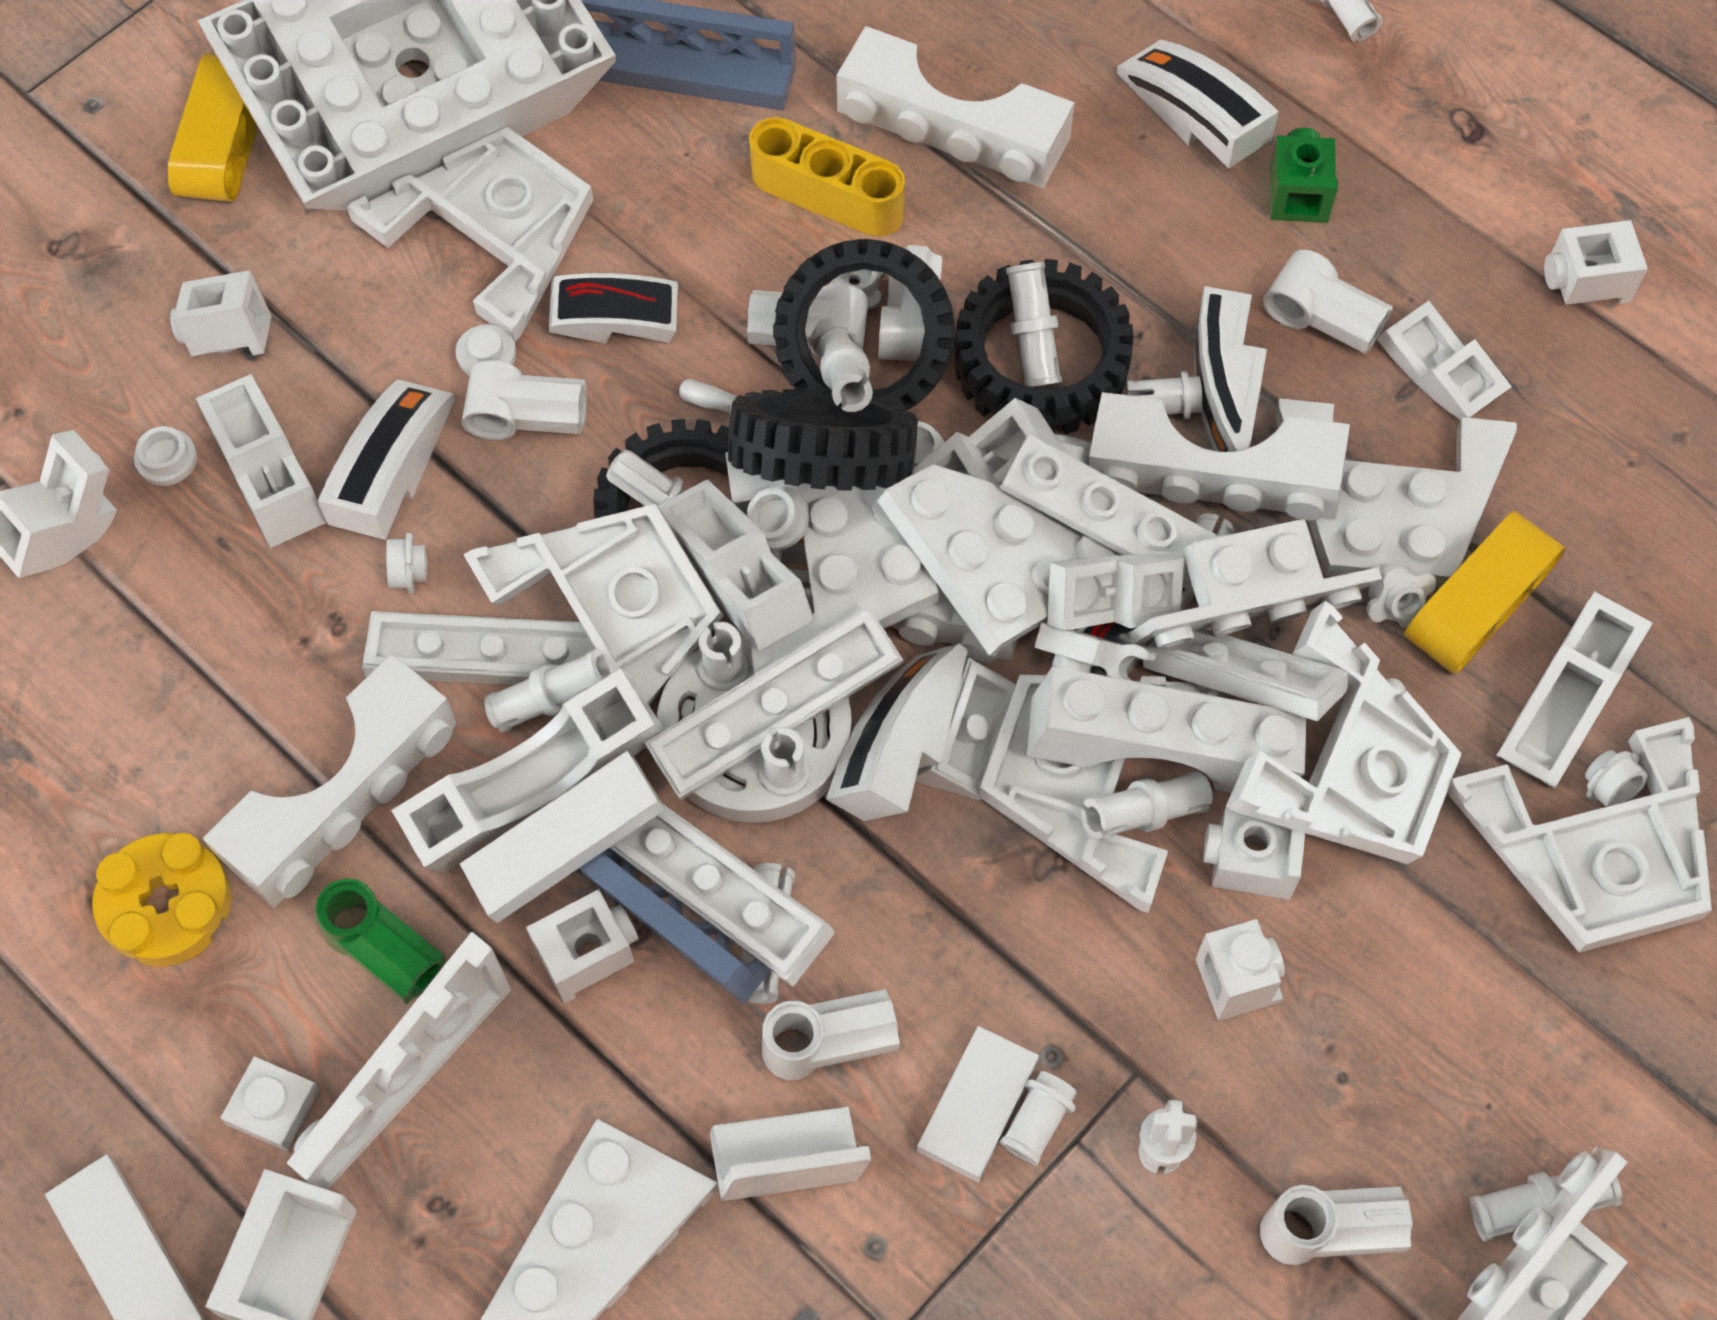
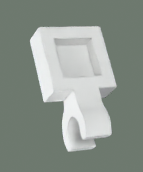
(1081, 650)

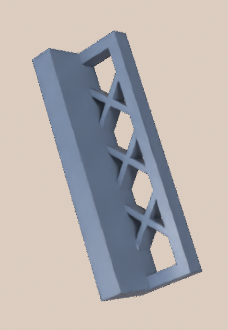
(691, 63)
(671, 926)

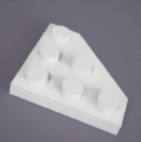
(984, 549)

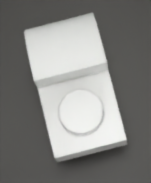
(60, 514)

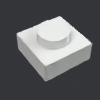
(270, 1103)

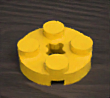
(193, 915)

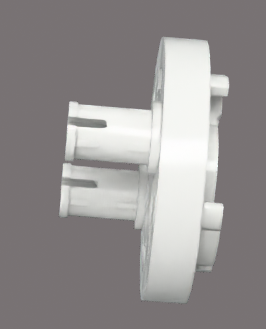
(785, 772)

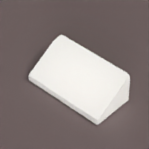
(972, 732)

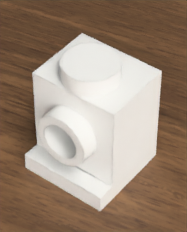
(1596, 263)
(221, 315)
(1264, 872)
(566, 930)
(1240, 969)

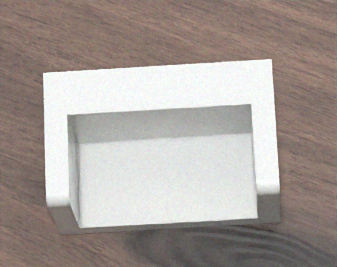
(282, 1251)

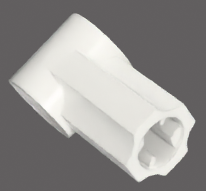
(1314, 296)
(833, 306)
(901, 319)
(506, 401)
(837, 1032)
(1341, 1223)

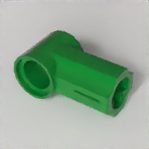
(380, 942)

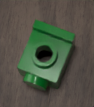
(1303, 165)

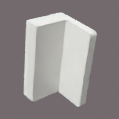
(786, 1153)

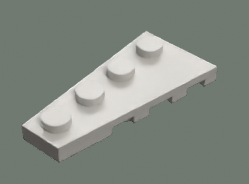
(410, 1055)
(599, 1229)

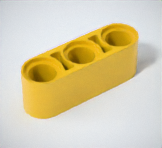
(211, 137)
(827, 176)
(1484, 592)

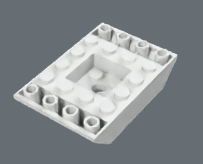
(350, 124)

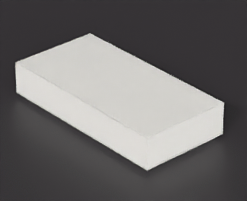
(978, 1104)

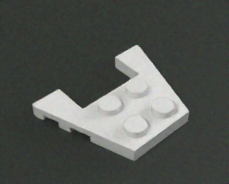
(504, 200)
(1408, 512)
(851, 561)
(623, 582)
(1379, 767)
(1049, 796)
(1612, 867)

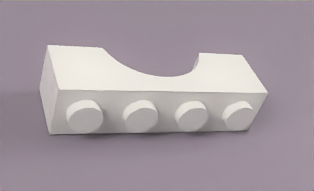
(1010, 134)
(1289, 472)
(1104, 718)
(485, 802)
(281, 840)

